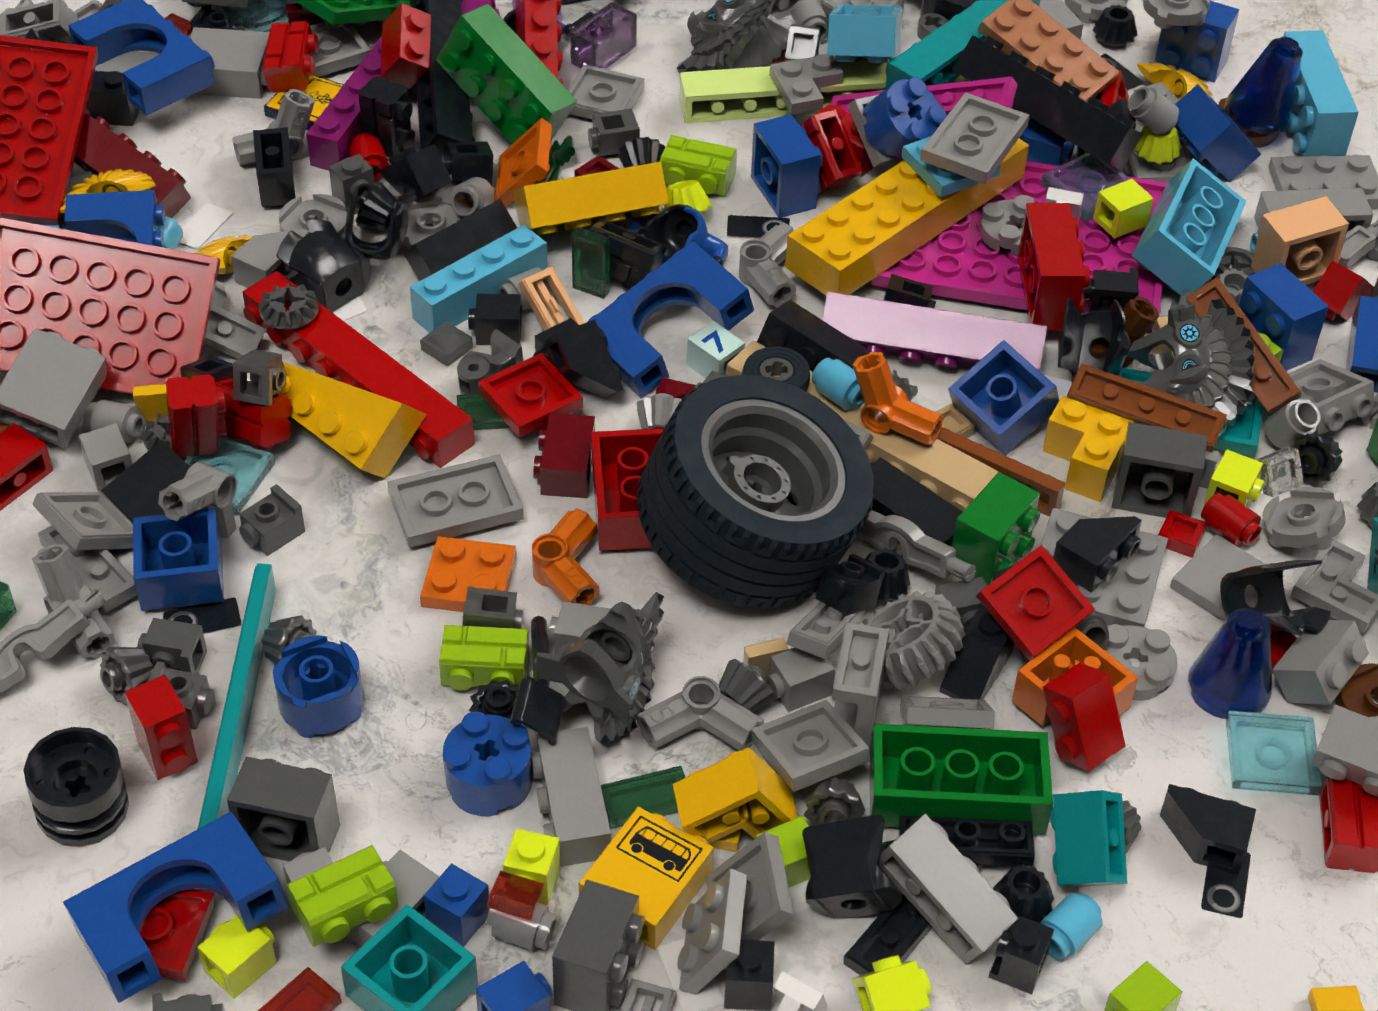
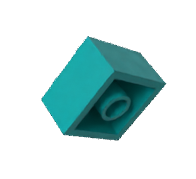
(410, 968)

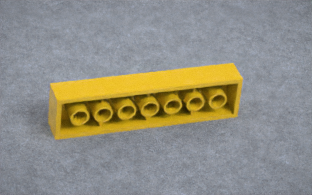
(885, 224)

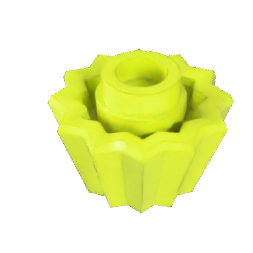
(1158, 147)
(688, 193)

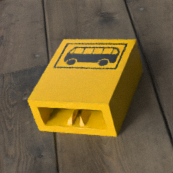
(658, 865)

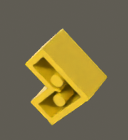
(1091, 443)
(733, 796)

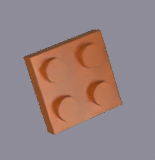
(524, 161)
(462, 565)

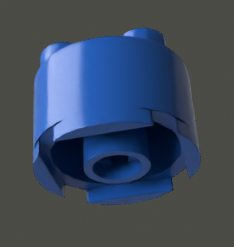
(902, 116)
(318, 686)
(487, 764)

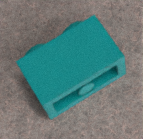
(1089, 838)

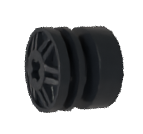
(76, 786)

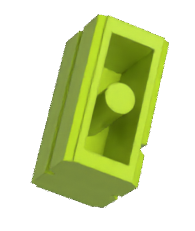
(699, 160)
(482, 654)
(343, 896)

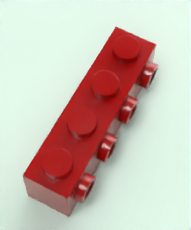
(540, 31)

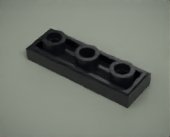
(985, 839)

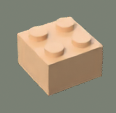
(1301, 239)

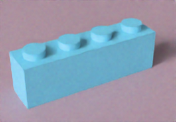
(455, 288)

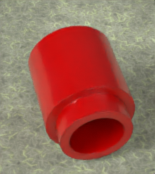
(371, 151)
(1231, 520)

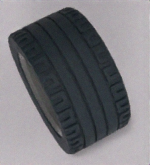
(754, 491)

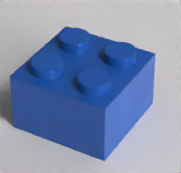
(1201, 48)
(1213, 135)
(785, 165)
(1284, 312)
(1004, 397)
(177, 560)

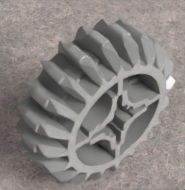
(920, 637)

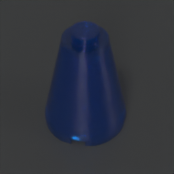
(1268, 89)
(1235, 666)

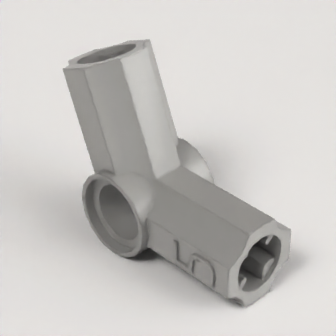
(294, 114)
(760, 265)
(202, 490)
(62, 582)
(681, 714)

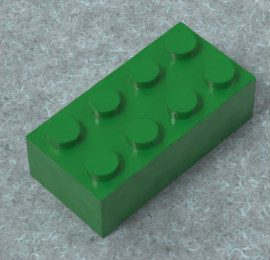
(503, 75)
(960, 774)

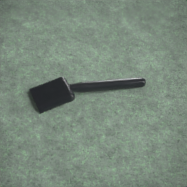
(535, 701)

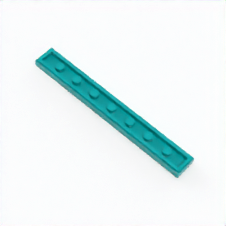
(239, 695)

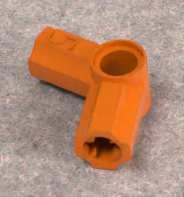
(888, 404)
(556, 554)

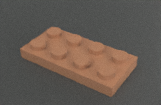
(1047, 43)

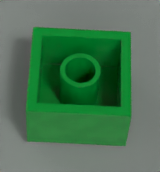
(997, 526)

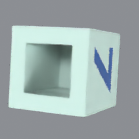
(712, 349)

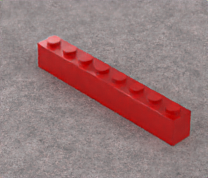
(347, 356)

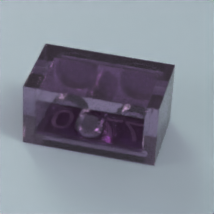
(604, 37)

